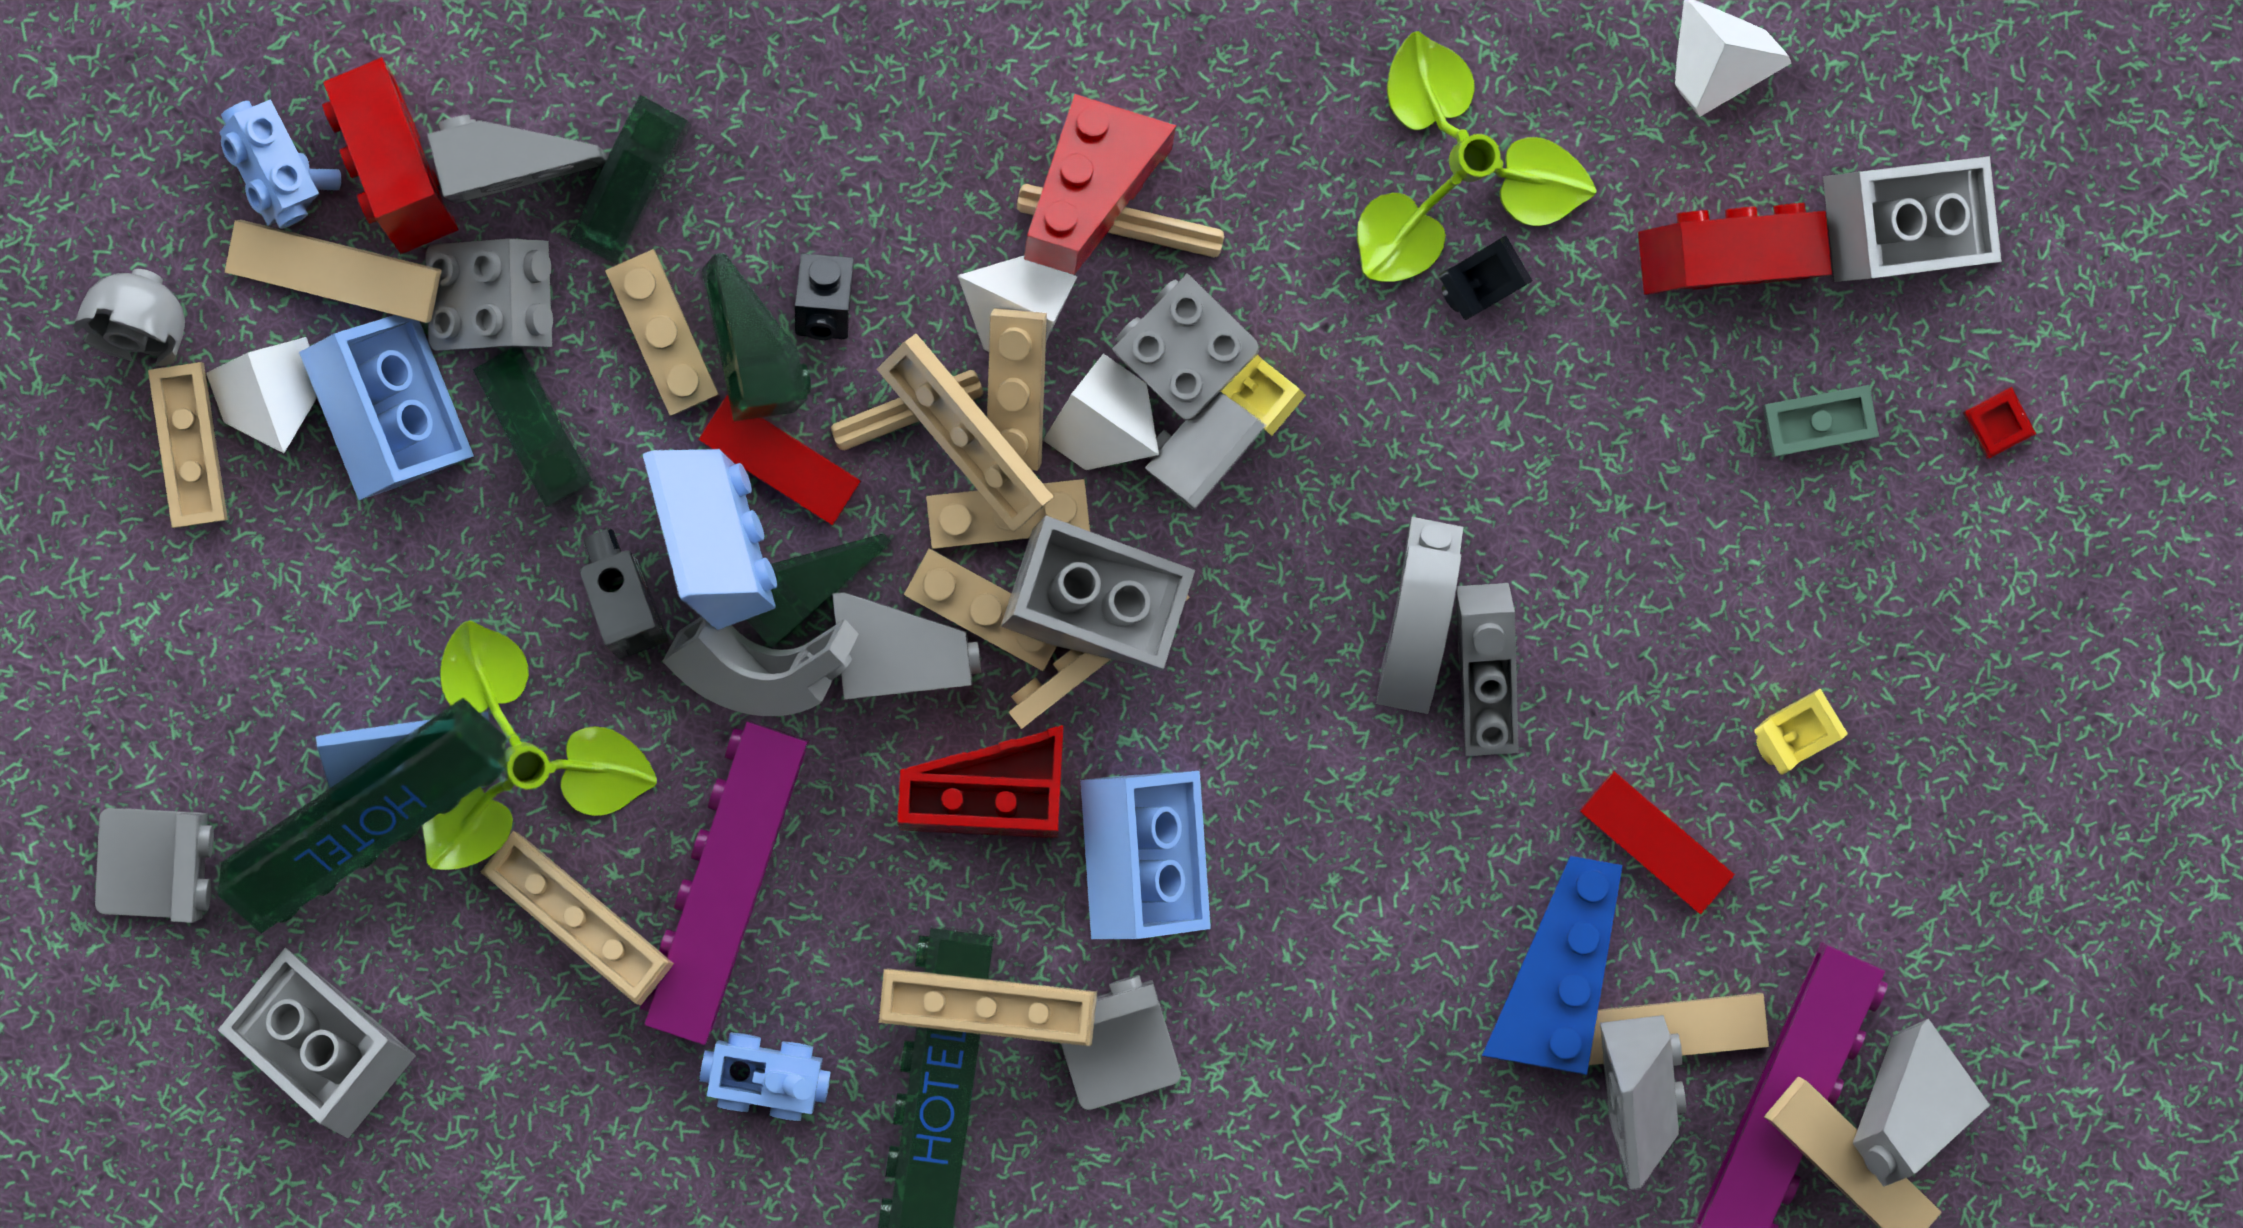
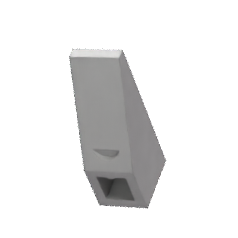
(1487, 668)

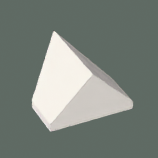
(1721, 56)
(1015, 286)
(265, 393)
(1105, 419)

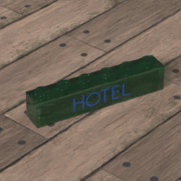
(363, 816)
(938, 1095)

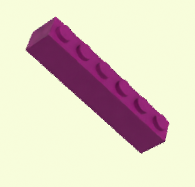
(726, 880)
(1812, 1045)

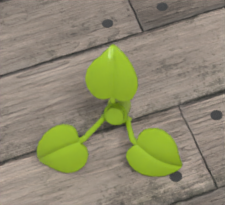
(1539, 182)
(600, 769)

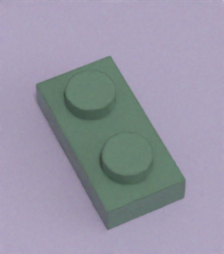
(1820, 421)

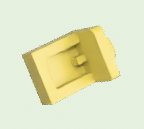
(1264, 393)
(1799, 732)

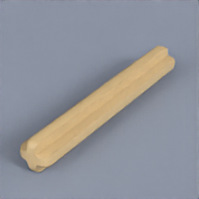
(1147, 227)

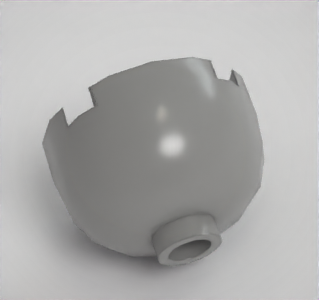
(129, 309)

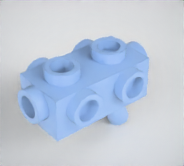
(274, 172)
(777, 1079)

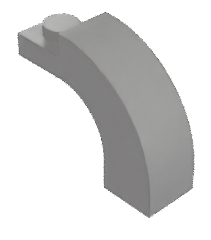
(1421, 616)
(758, 678)

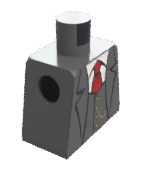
(629, 615)

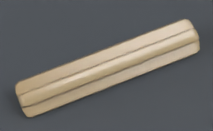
(890, 416)

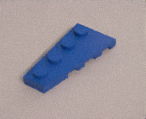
(1559, 985)

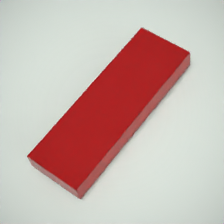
(781, 462)
(1656, 842)

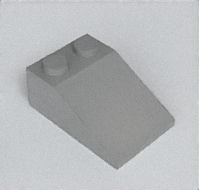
(492, 158)
(1912, 219)
(1203, 449)
(1097, 595)
(316, 1044)
(1642, 1091)

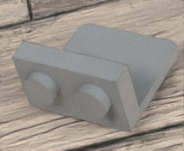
(491, 295)
(1186, 347)
(153, 863)
(1128, 1047)

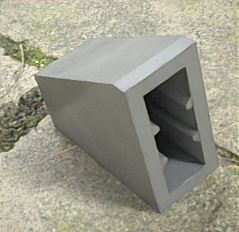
(902, 651)
(1915, 1104)

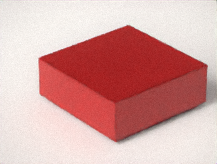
(1999, 422)

